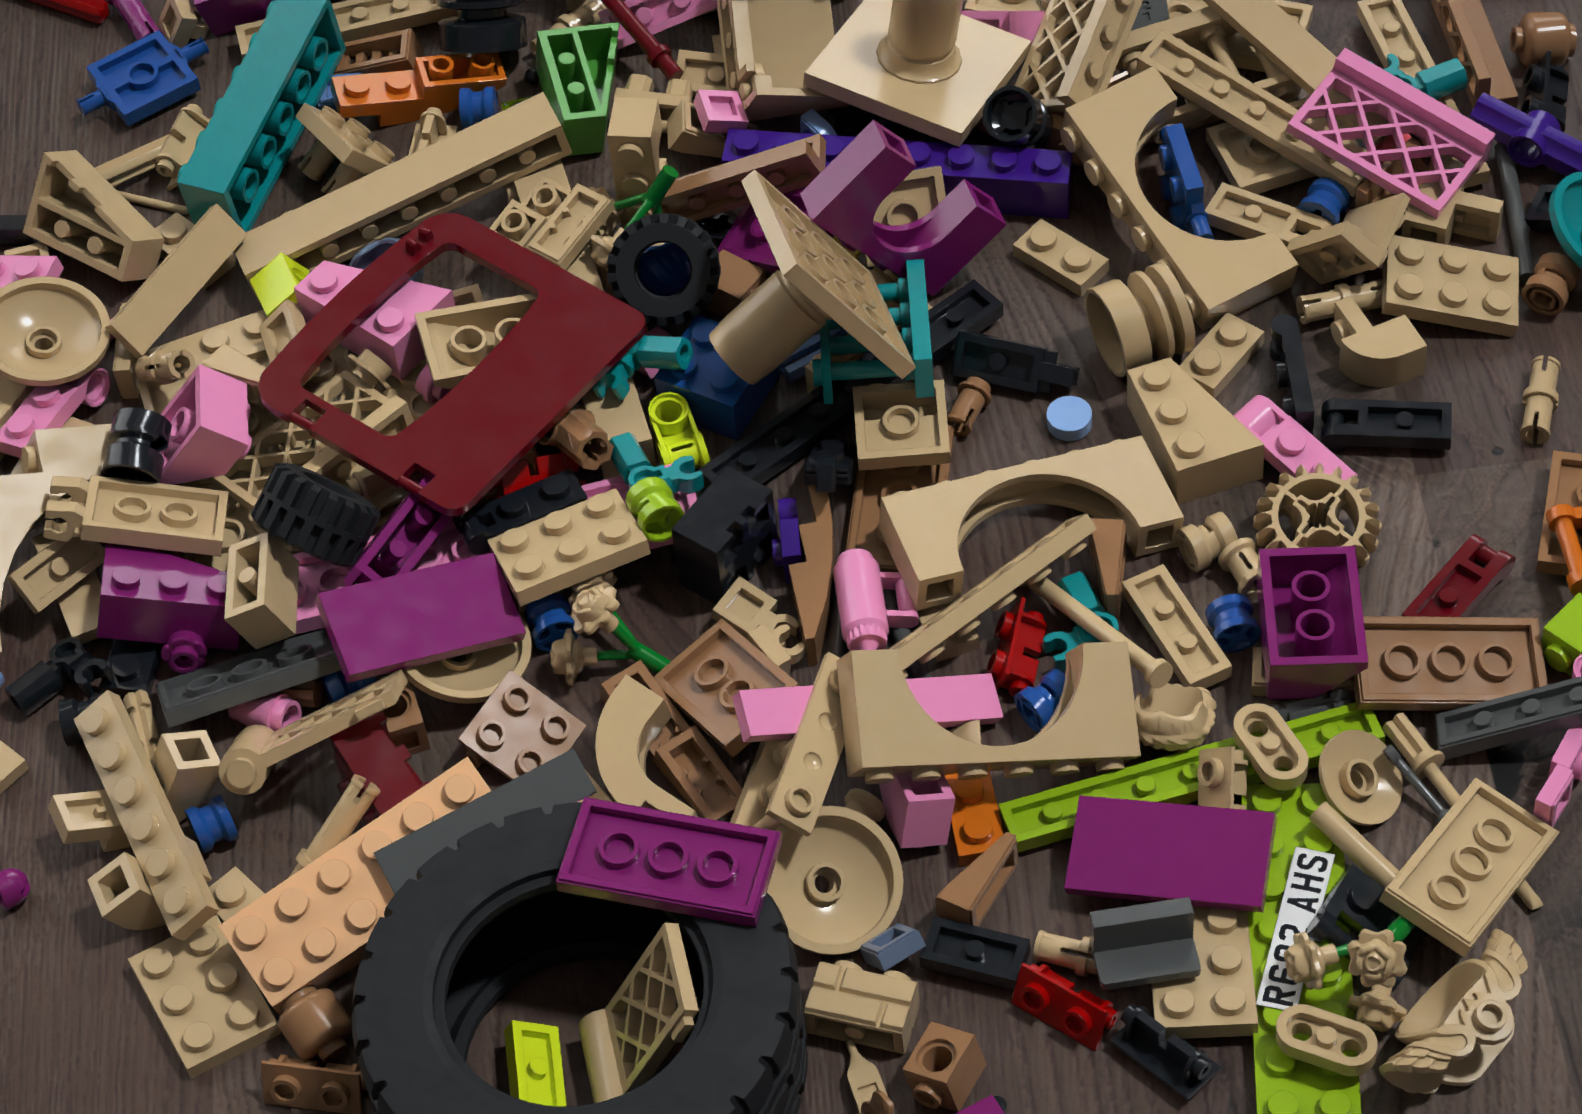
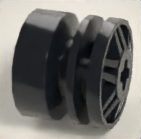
(481, 27)

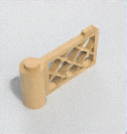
(260, 748)
(629, 1047)

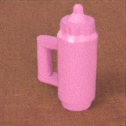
(862, 601)

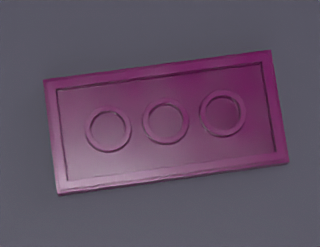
(420, 617)
(1171, 853)
(669, 861)

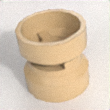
(1205, 542)

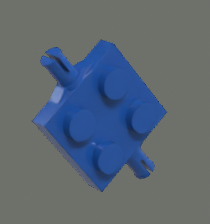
(143, 77)
(1182, 182)

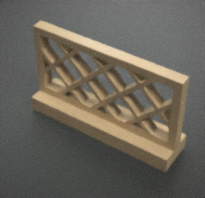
(1093, 48)
(388, 419)

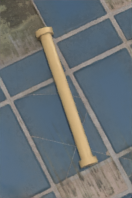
(1156, 671)

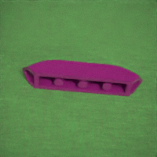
(399, 541)

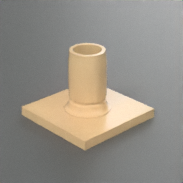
(918, 65)
(813, 285)

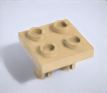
(343, 141)

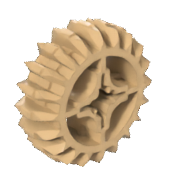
(1293, 500)

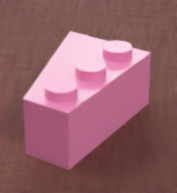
(386, 330)

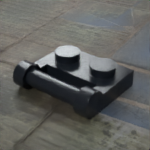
(1358, 907)

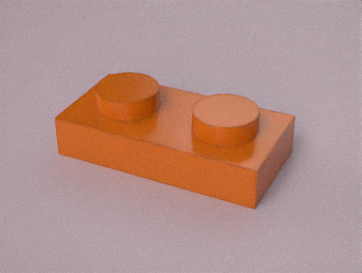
(974, 817)

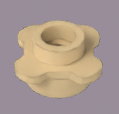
(371, 369)

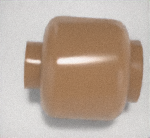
(1543, 32)
(315, 1024)

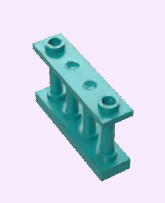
(915, 333)

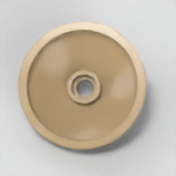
(52, 317)
(475, 675)
(861, 875)

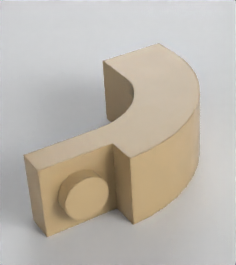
(623, 738)
(186, 770)

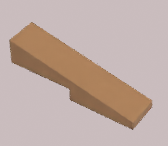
(685, 755)

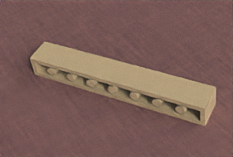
(411, 189)

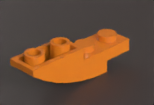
(406, 94)

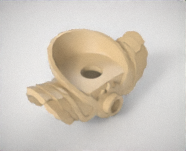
(1460, 1021)

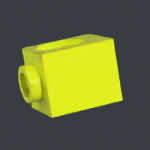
(277, 282)

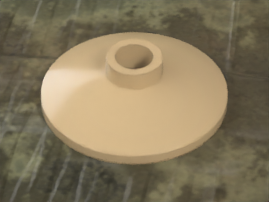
(1360, 778)

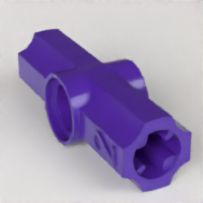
(1529, 137)

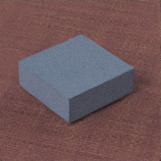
(892, 946)

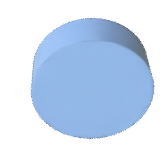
(1069, 418)

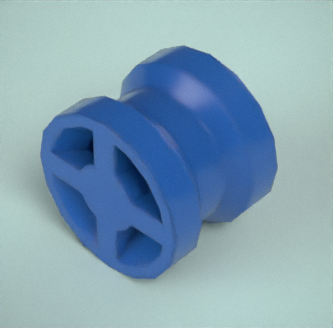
(477, 105)
(1326, 199)
(549, 620)
(1232, 622)
(211, 823)

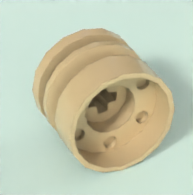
(1140, 319)

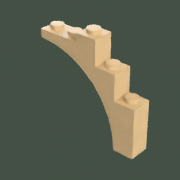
(24, 497)

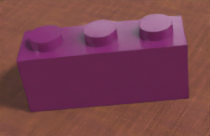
(1310, 619)

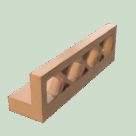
(1476, 48)
(721, 187)

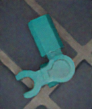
(1434, 81)
(649, 352)
(635, 466)
(1081, 590)

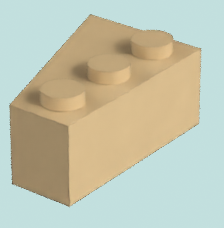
(90, 219)
(1191, 433)

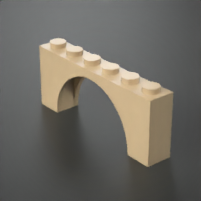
(1212, 273)
(1104, 481)
(893, 735)

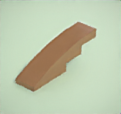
(813, 579)

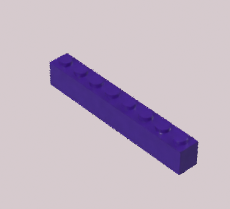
(1017, 178)

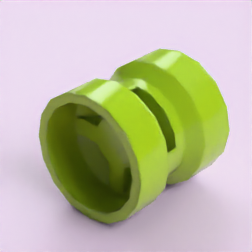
(654, 508)

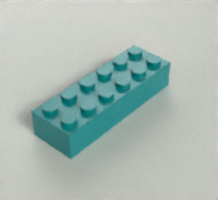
(256, 120)

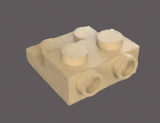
(899, 428)

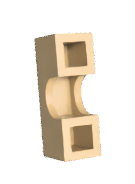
(634, 148)

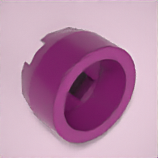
(13, 887)

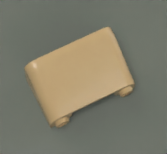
(768, 51)

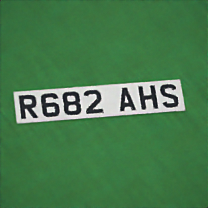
(1299, 906)

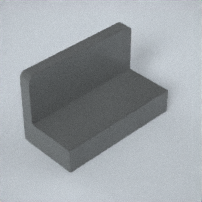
(1144, 943)

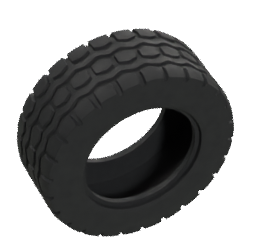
(495, 917)

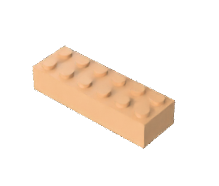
(324, 913)

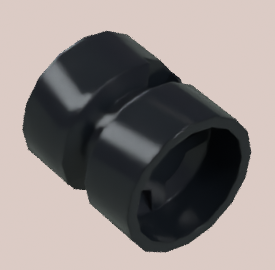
(1017, 118)
(137, 445)

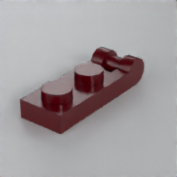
(1461, 582)

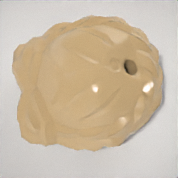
(1174, 717)

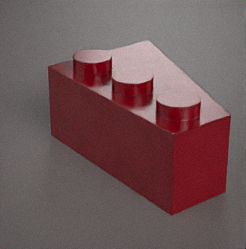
(370, 753)

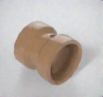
(1551, 283)

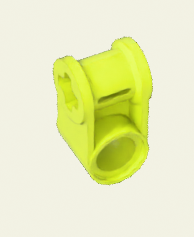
(675, 430)

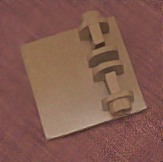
(519, 729)

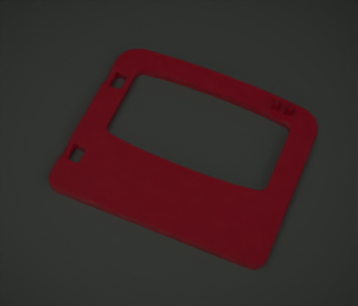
(501, 405)

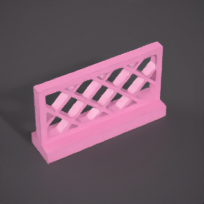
(1407, 112)

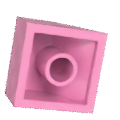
(207, 427)

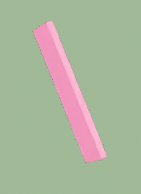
(948, 700)

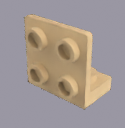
(1352, 245)

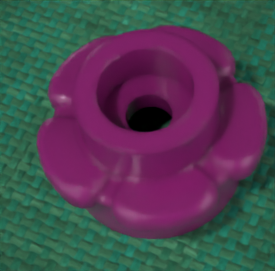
(184, 651)

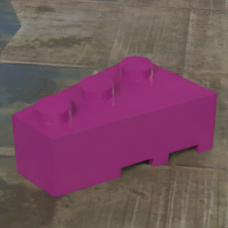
(156, 594)

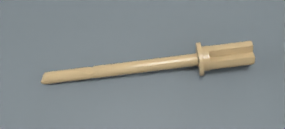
(1426, 763)

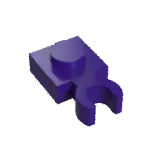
(788, 547)

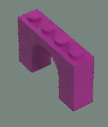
(858, 181)

